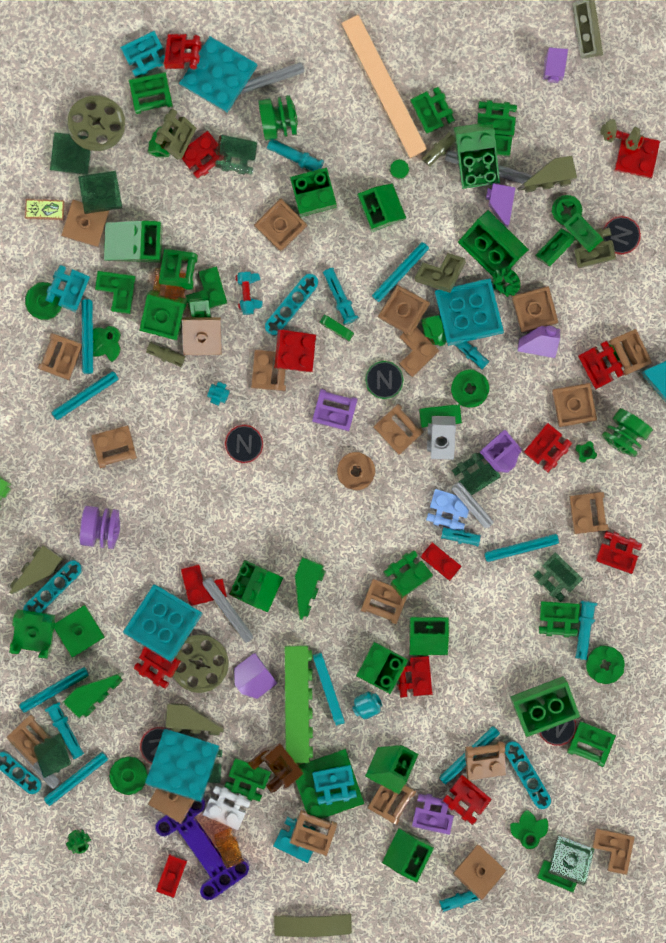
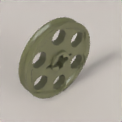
(96, 115)
(207, 656)

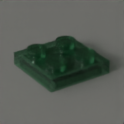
(69, 156)
(100, 192)
(571, 860)

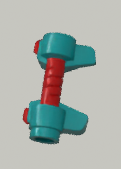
(247, 304)

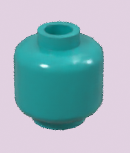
(367, 705)

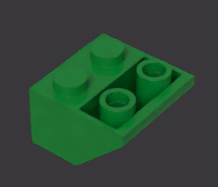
(313, 192)
(381, 207)
(256, 586)
(428, 635)
(381, 667)
(392, 766)
(408, 855)

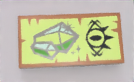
(44, 209)

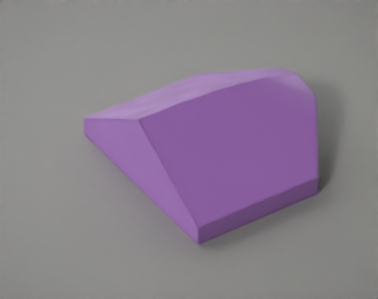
(502, 452)
(253, 677)

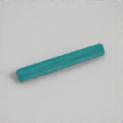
(400, 272)
(87, 336)
(85, 395)
(521, 548)
(54, 689)
(460, 763)
(76, 778)

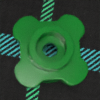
(591, 452)

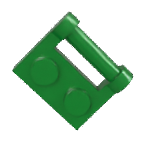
(148, 87)
(171, 268)
(595, 738)

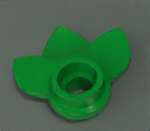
(104, 345)
(529, 827)

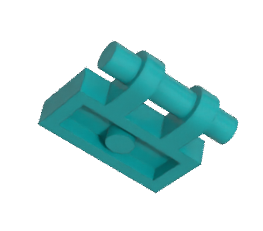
(141, 49)
(73, 291)
(331, 779)
(283, 839)

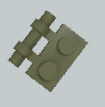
(179, 138)
(601, 253)

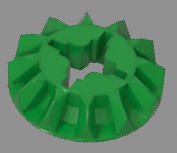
(568, 201)
(510, 277)

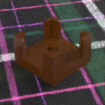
(280, 763)

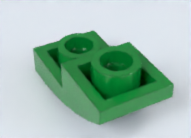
(450, 410)

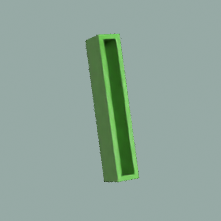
(297, 703)

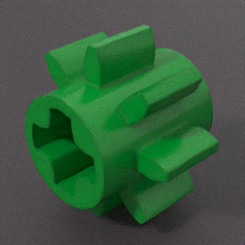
(78, 841)

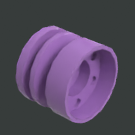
(99, 527)

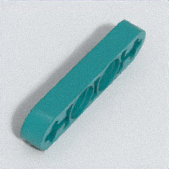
(288, 302)
(50, 586)
(328, 688)
(529, 773)

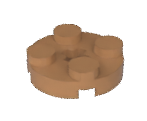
(350, 480)

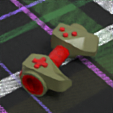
(610, 133)

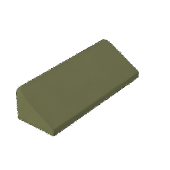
(587, 28)

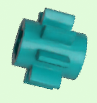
(218, 393)

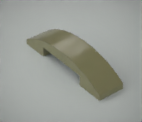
(312, 925)

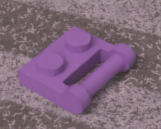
(333, 416)

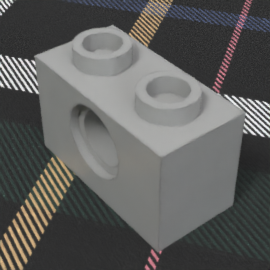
(445, 427)

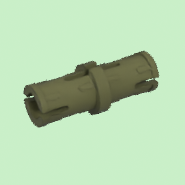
(439, 149)
(165, 354)

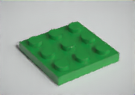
(307, 786)

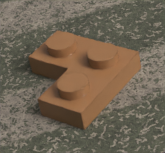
(421, 353)
(620, 847)

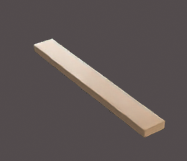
(384, 86)

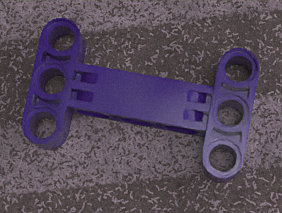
(204, 851)

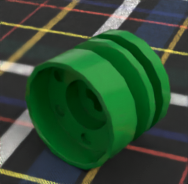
(278, 117)
(626, 433)

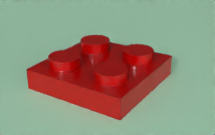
(638, 161)
(295, 351)

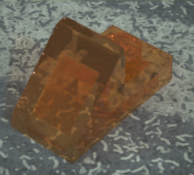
(228, 847)

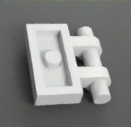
(225, 812)

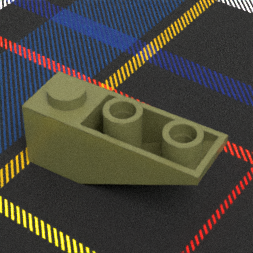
(555, 172)
(41, 567)
(186, 717)

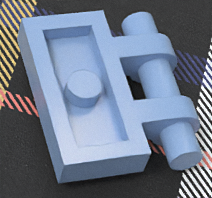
(447, 503)

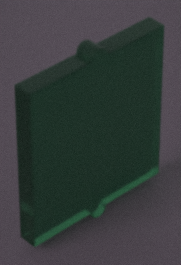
(51, 755)

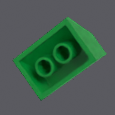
(492, 244)
(545, 706)

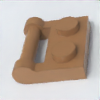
(635, 350)
(66, 357)
(263, 372)
(394, 434)
(113, 440)
(582, 513)
(385, 594)
(24, 740)
(486, 766)
(384, 799)
(311, 839)

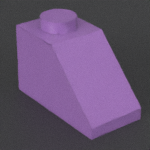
(555, 64)
(501, 202)
(541, 341)

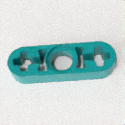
(25, 786)

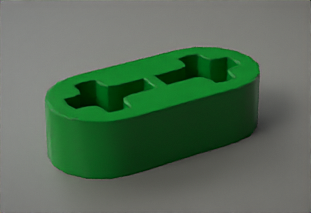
(336, 328)

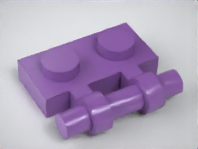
(432, 820)

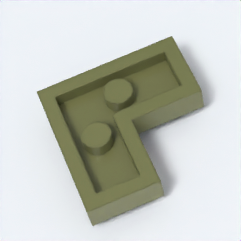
(443, 277)

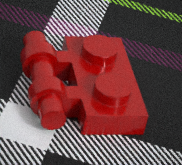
(176, 51)
(200, 149)
(596, 368)
(542, 445)
(618, 558)
(161, 664)
(420, 677)
(470, 795)

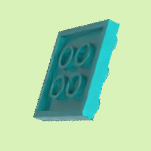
(219, 74)
(469, 312)
(162, 623)
(182, 765)

